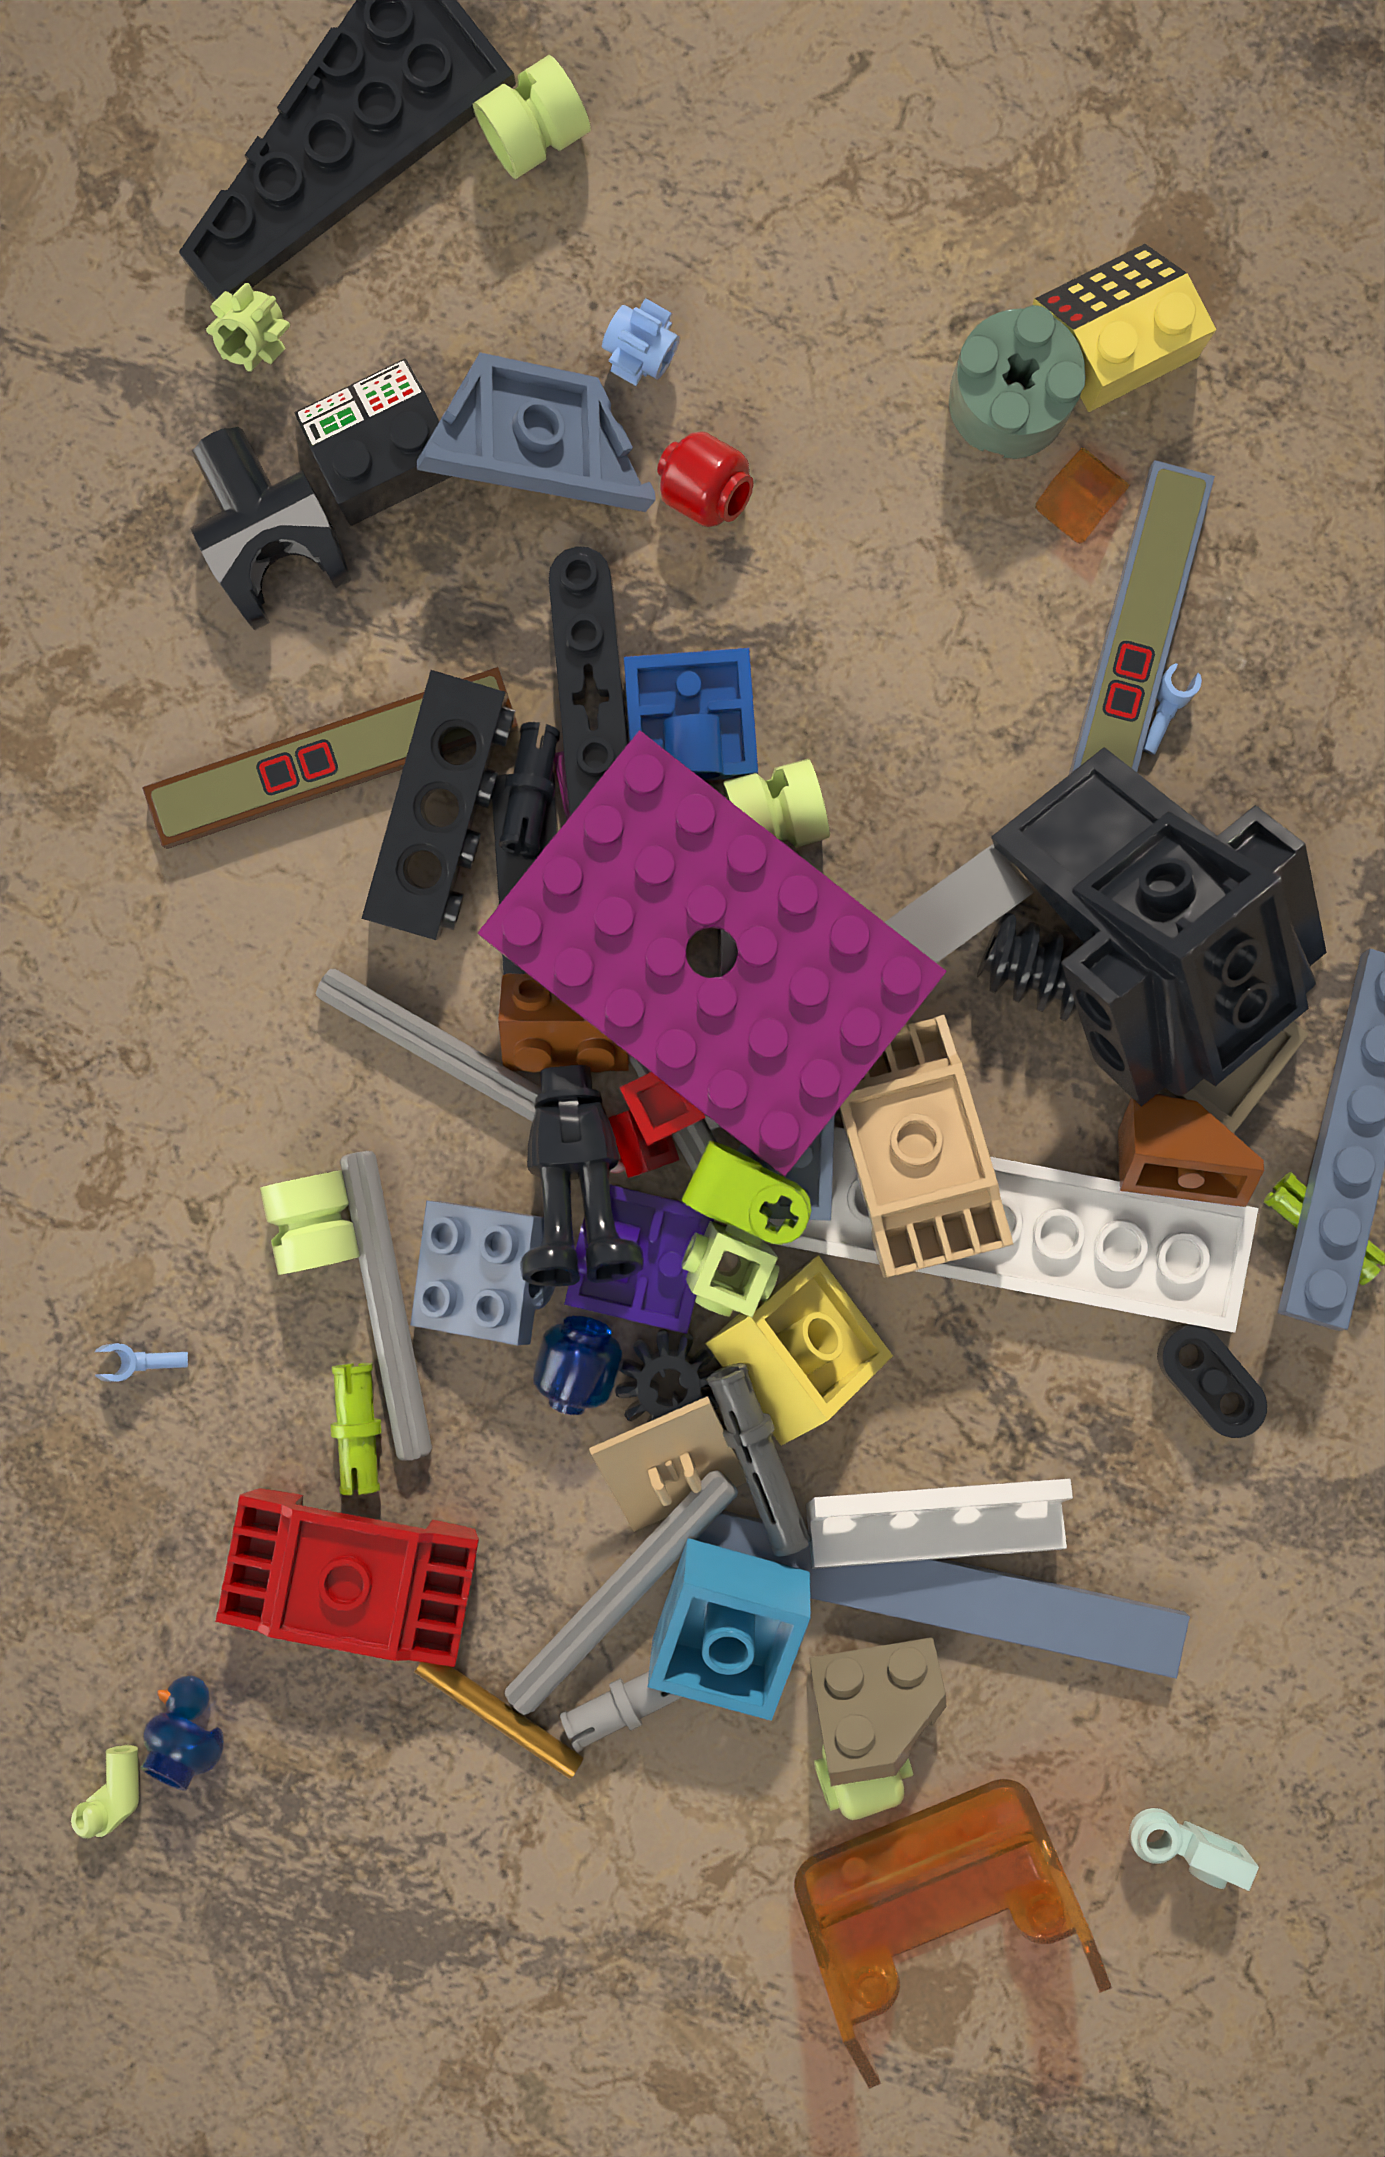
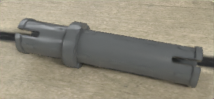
(750, 1435)

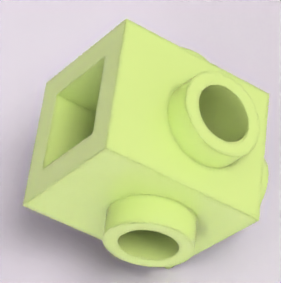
(732, 1290)

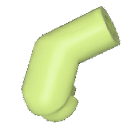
(115, 1799)

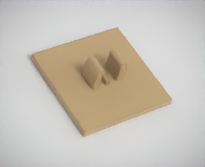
(665, 1461)

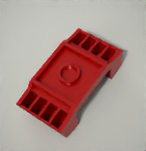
(347, 1580)

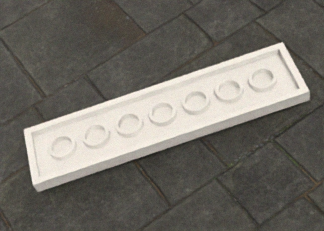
(1078, 1243)

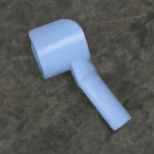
(1170, 701)
(140, 1361)

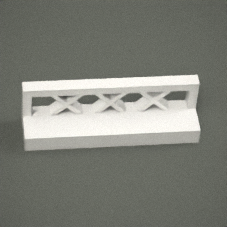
(937, 1523)

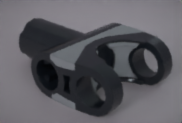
(258, 522)

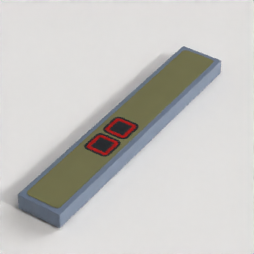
(1144, 614)

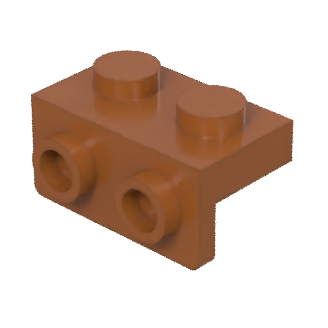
(546, 1033)

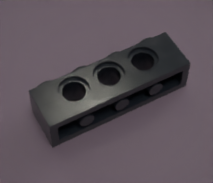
(445, 706)

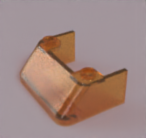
(924, 1882)

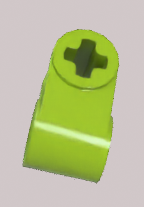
(734, 1190)

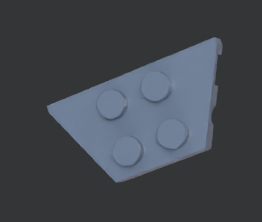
(536, 434)

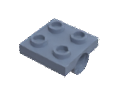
(472, 1273)

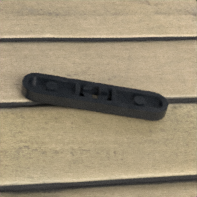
(584, 643)

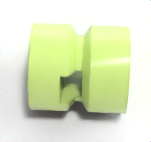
(532, 116)
(786, 804)
(309, 1222)

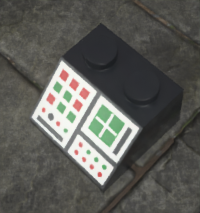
(372, 440)

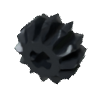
(665, 1358)

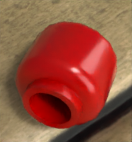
(705, 479)

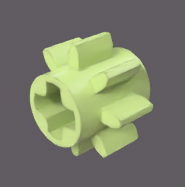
(248, 327)

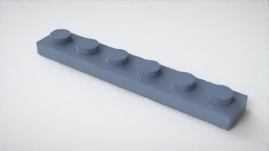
(1345, 1165)

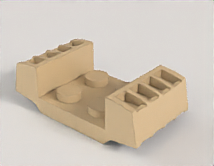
(923, 1155)

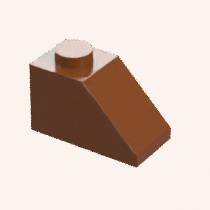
(1184, 1153)

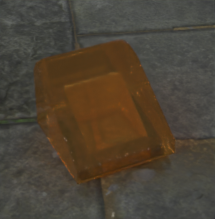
(1081, 495)

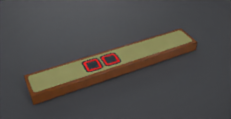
(295, 769)

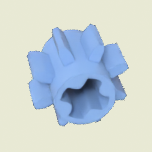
(640, 341)

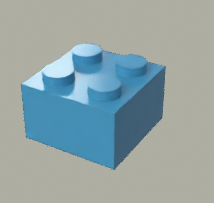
(730, 1629)

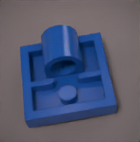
(696, 709)

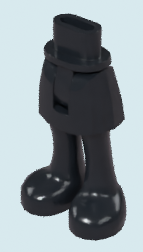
(567, 1143)

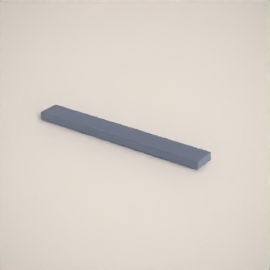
(984, 1602)

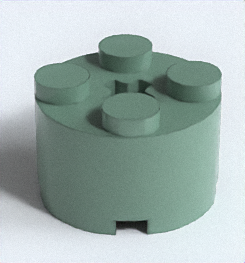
(1029, 350)

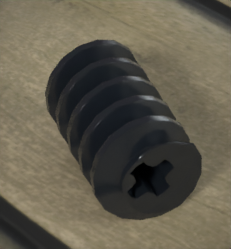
(1029, 964)

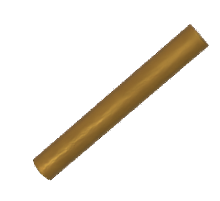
(502, 1717)

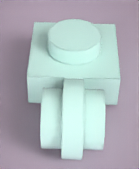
(1208, 1854)

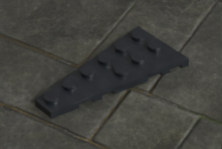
(353, 120)

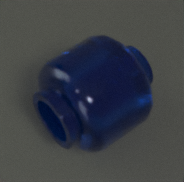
(577, 1364)

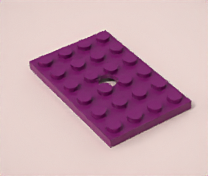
(814, 972)

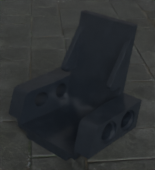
(1186, 934)

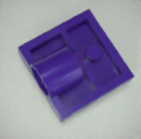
(660, 1290)

